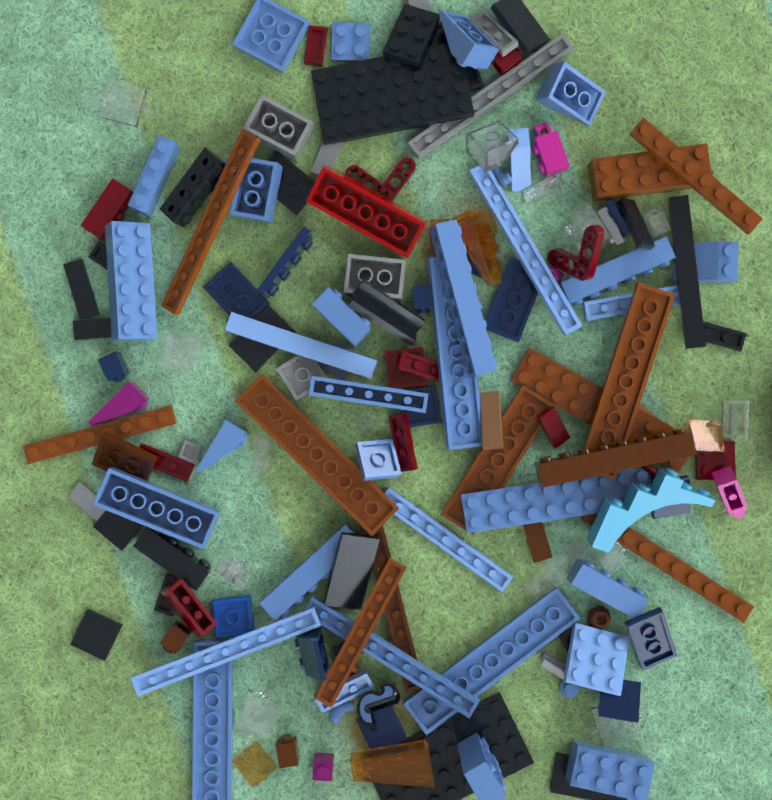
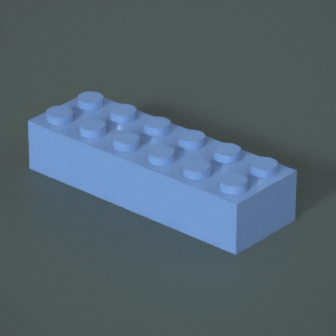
(130, 281)
(156, 507)

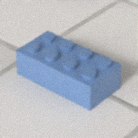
(481, 769)
(609, 770)

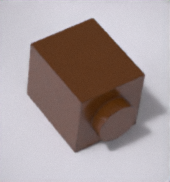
(175, 637)
(287, 751)

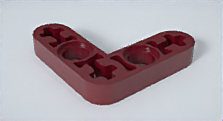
(386, 187)
(592, 239)

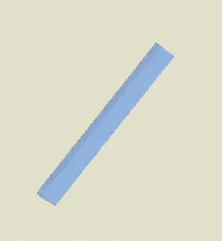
(301, 345)
(449, 542)

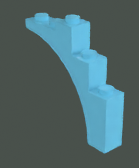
(640, 500)

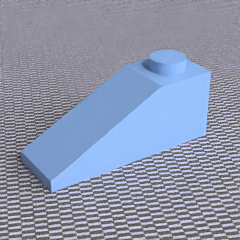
(520, 161)

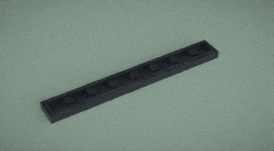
(686, 272)

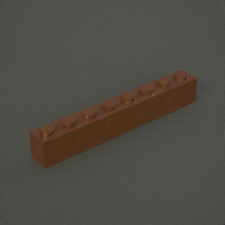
(615, 458)

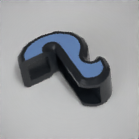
(375, 701)

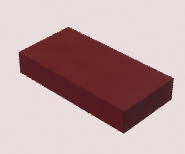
(316, 46)
(553, 427)

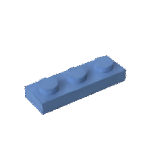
(353, 687)

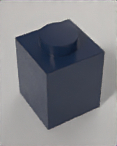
(422, 298)
(114, 367)

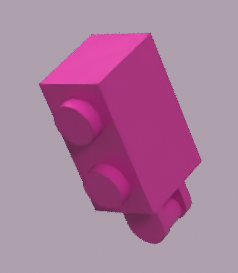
(549, 151)
(730, 491)

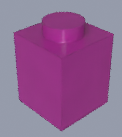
(323, 766)

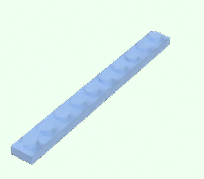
(525, 250)
(225, 651)

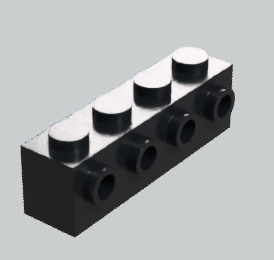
(193, 188)

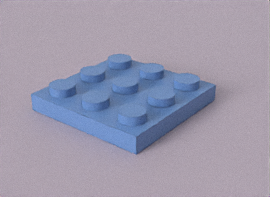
(271, 34)

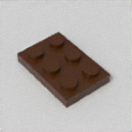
(123, 456)

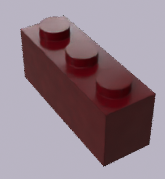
(108, 208)
(188, 607)

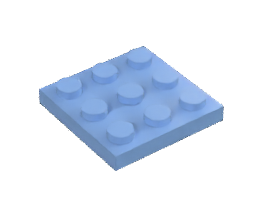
(596, 659)

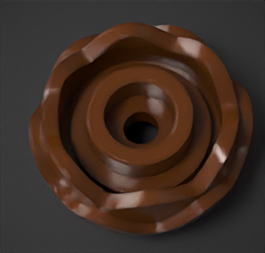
(599, 611)

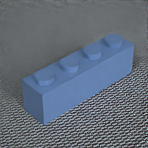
(154, 176)
(607, 589)

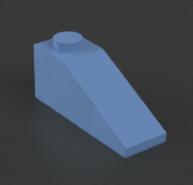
(226, 441)

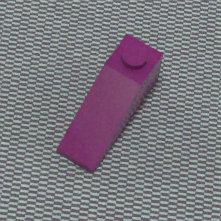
(126, 401)

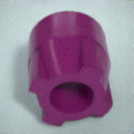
(558, 275)

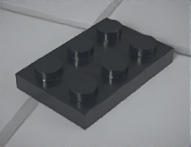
(411, 35)

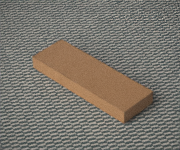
(491, 420)

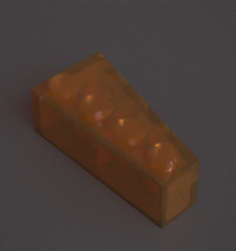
(394, 764)

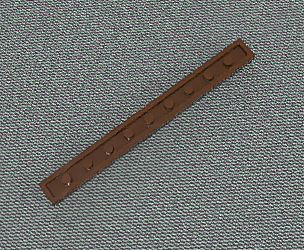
(395, 609)

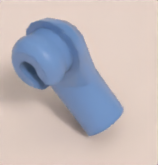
(502, 179)
(337, 712)

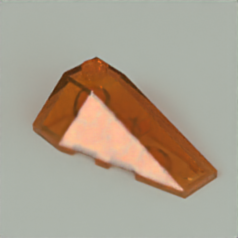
(479, 238)

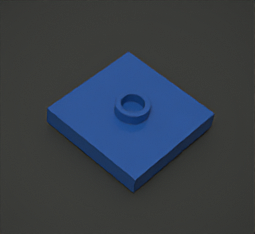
(233, 616)

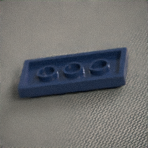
(291, 257)
(512, 303)

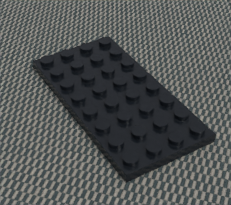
(390, 95)
(489, 720)

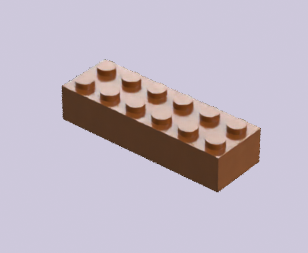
(639, 174)

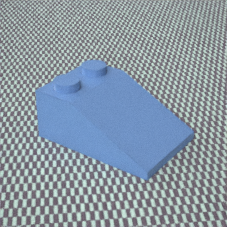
(467, 41)
(570, 93)
(715, 262)

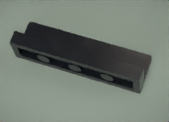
(386, 312)

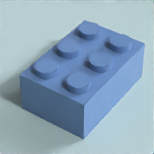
(258, 192)
(342, 317)

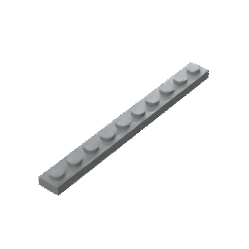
(494, 94)

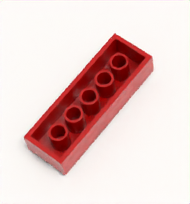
(366, 211)

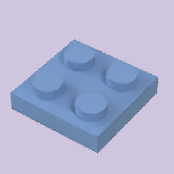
(350, 41)
(378, 459)

